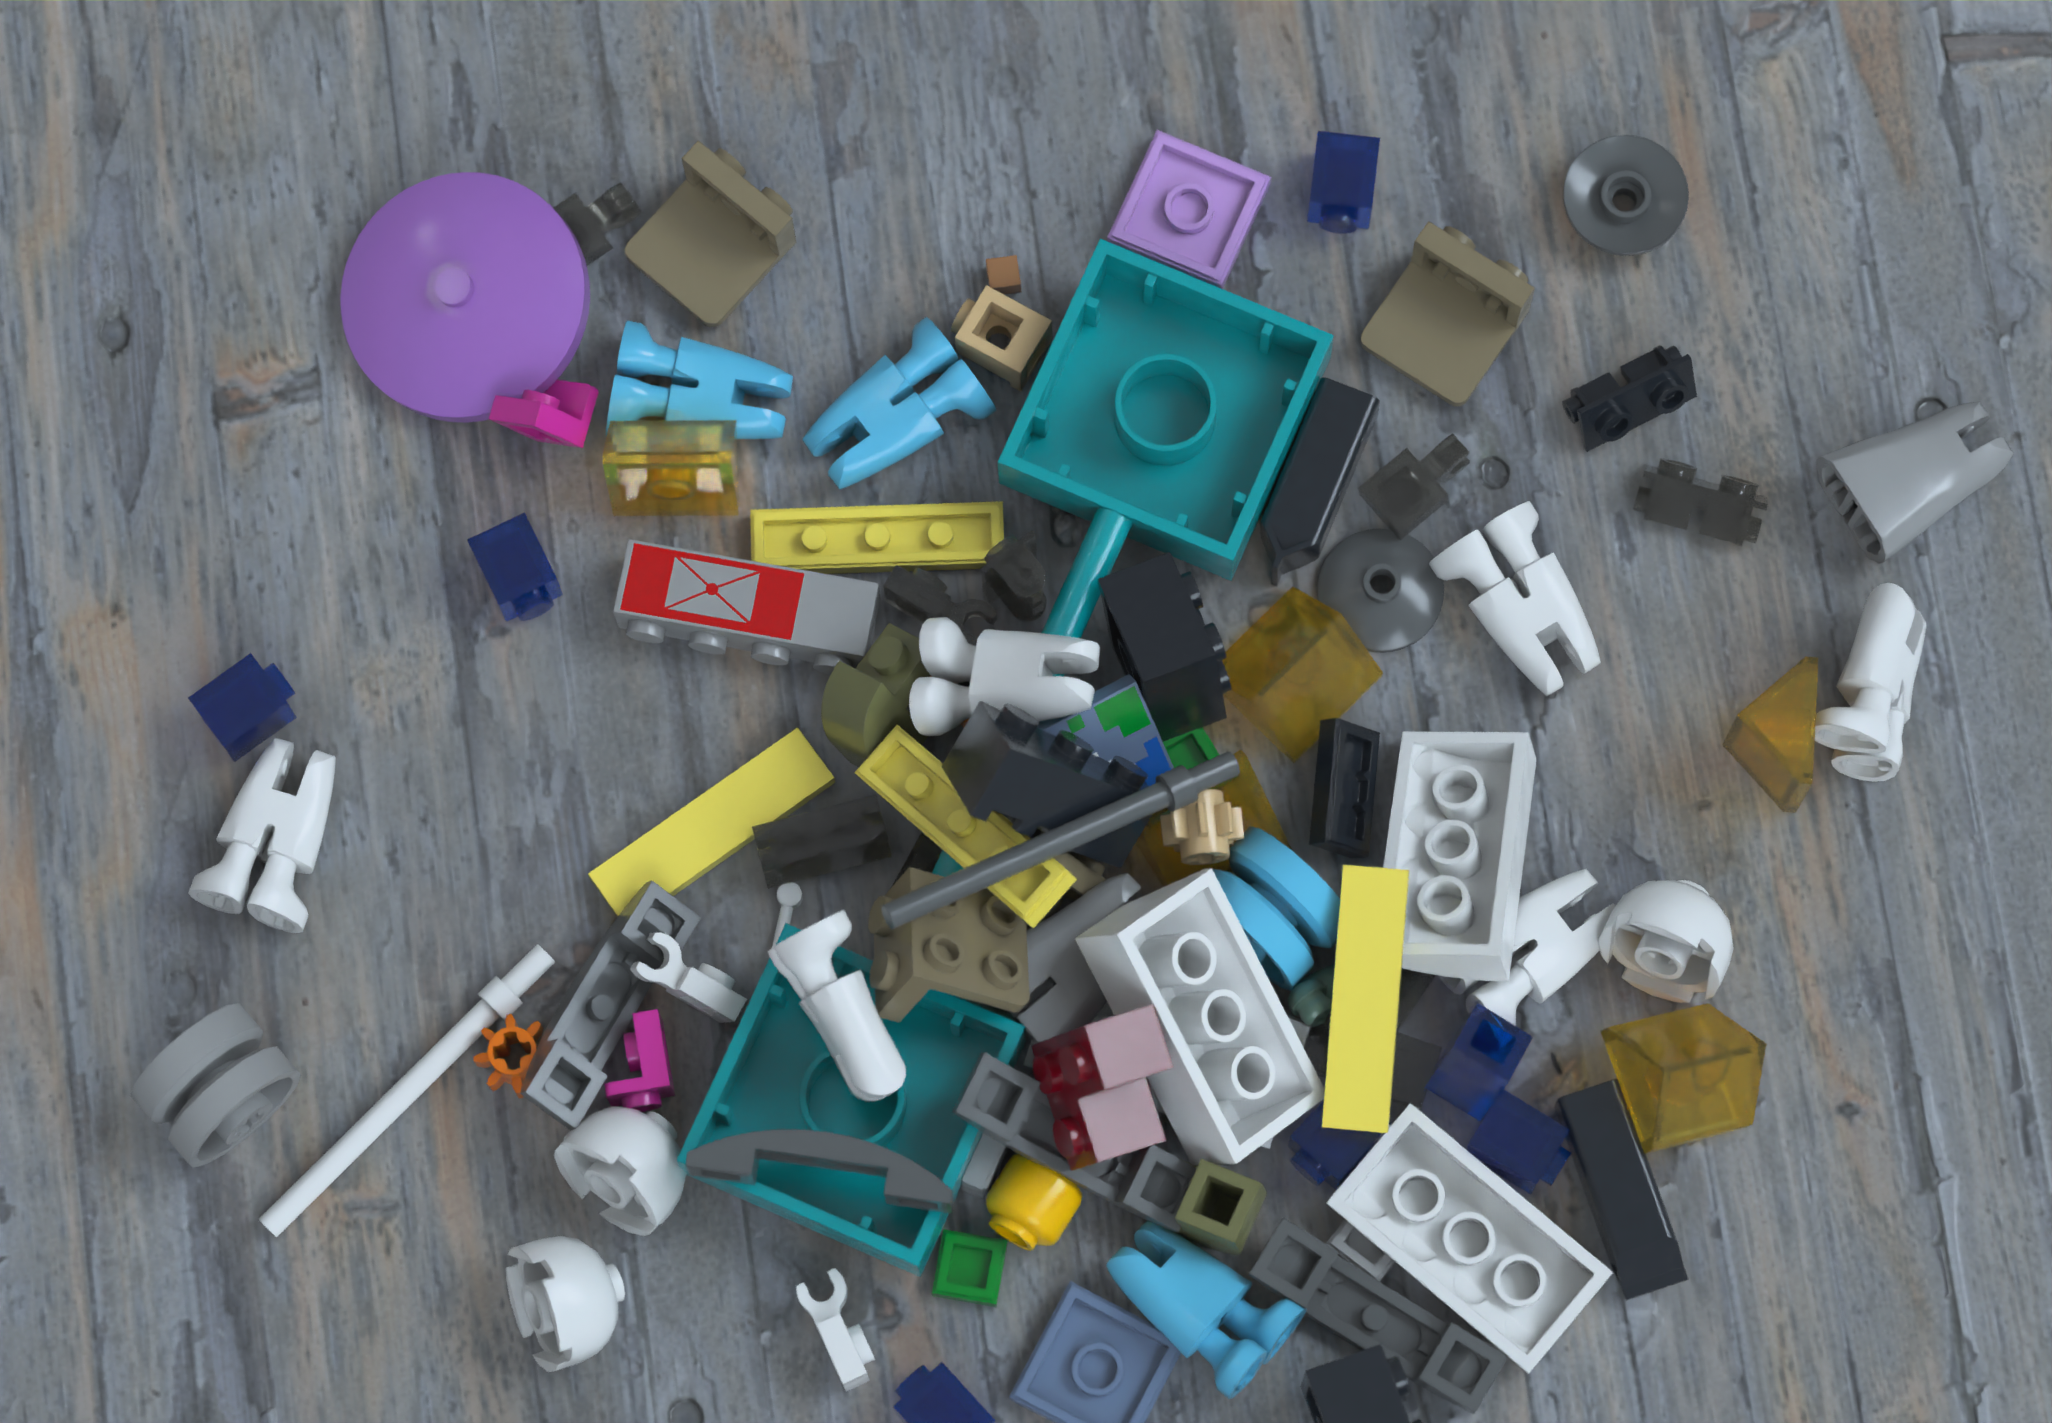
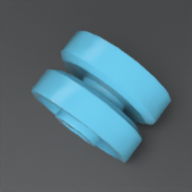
(1279, 905)

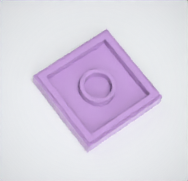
(1189, 209)

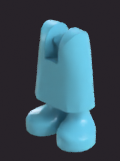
(704, 385)
(887, 412)
(1192, 1295)

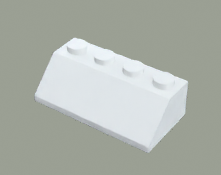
(1227, 1034)

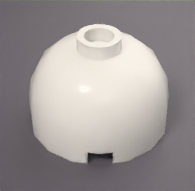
(1669, 940)
(626, 1163)
(565, 1298)

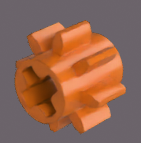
(500, 1047)

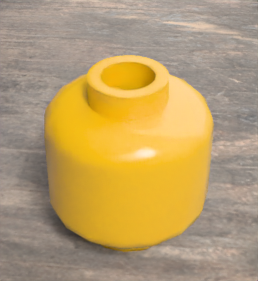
(1031, 1203)

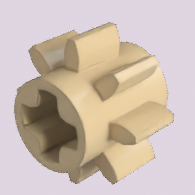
(1203, 829)

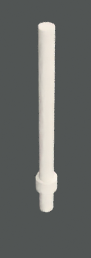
(496, 1001)

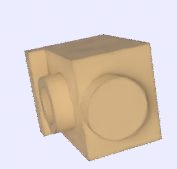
(997, 313)

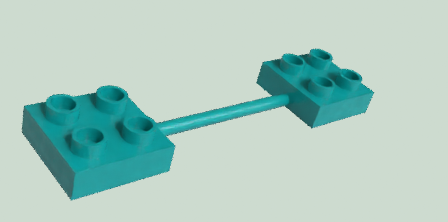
(1157, 427)

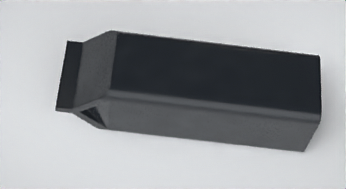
(1316, 475)
(1621, 1189)

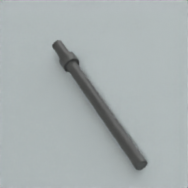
(1172, 791)

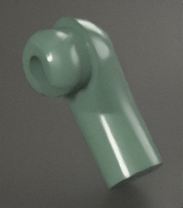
(1313, 996)

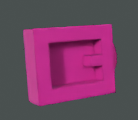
(553, 417)
(646, 1052)

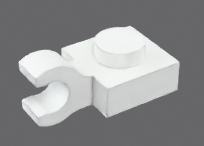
(703, 988)
(845, 1346)

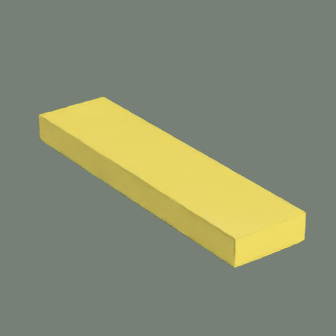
(877, 537)
(922, 792)
(716, 822)
(1365, 998)

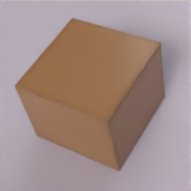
(1004, 274)

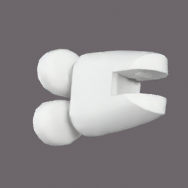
(1530, 607)
(1001, 671)
(1877, 688)
(273, 830)
(1543, 947)
(841, 1009)

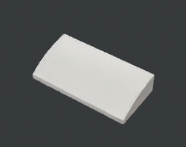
(1463, 837)
(1469, 1238)

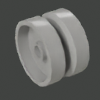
(215, 1085)

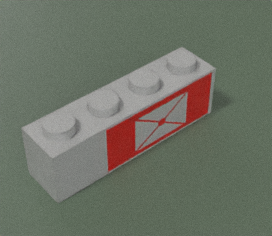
(745, 606)

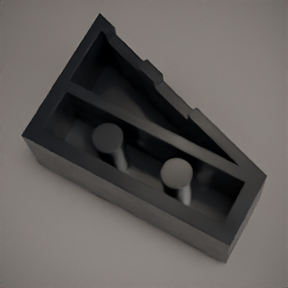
(1040, 778)

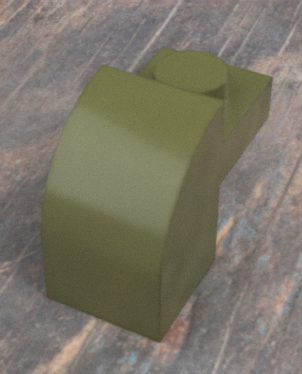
(870, 700)
(1219, 1208)

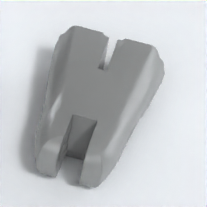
(1909, 477)
(1060, 980)

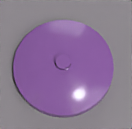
(464, 295)

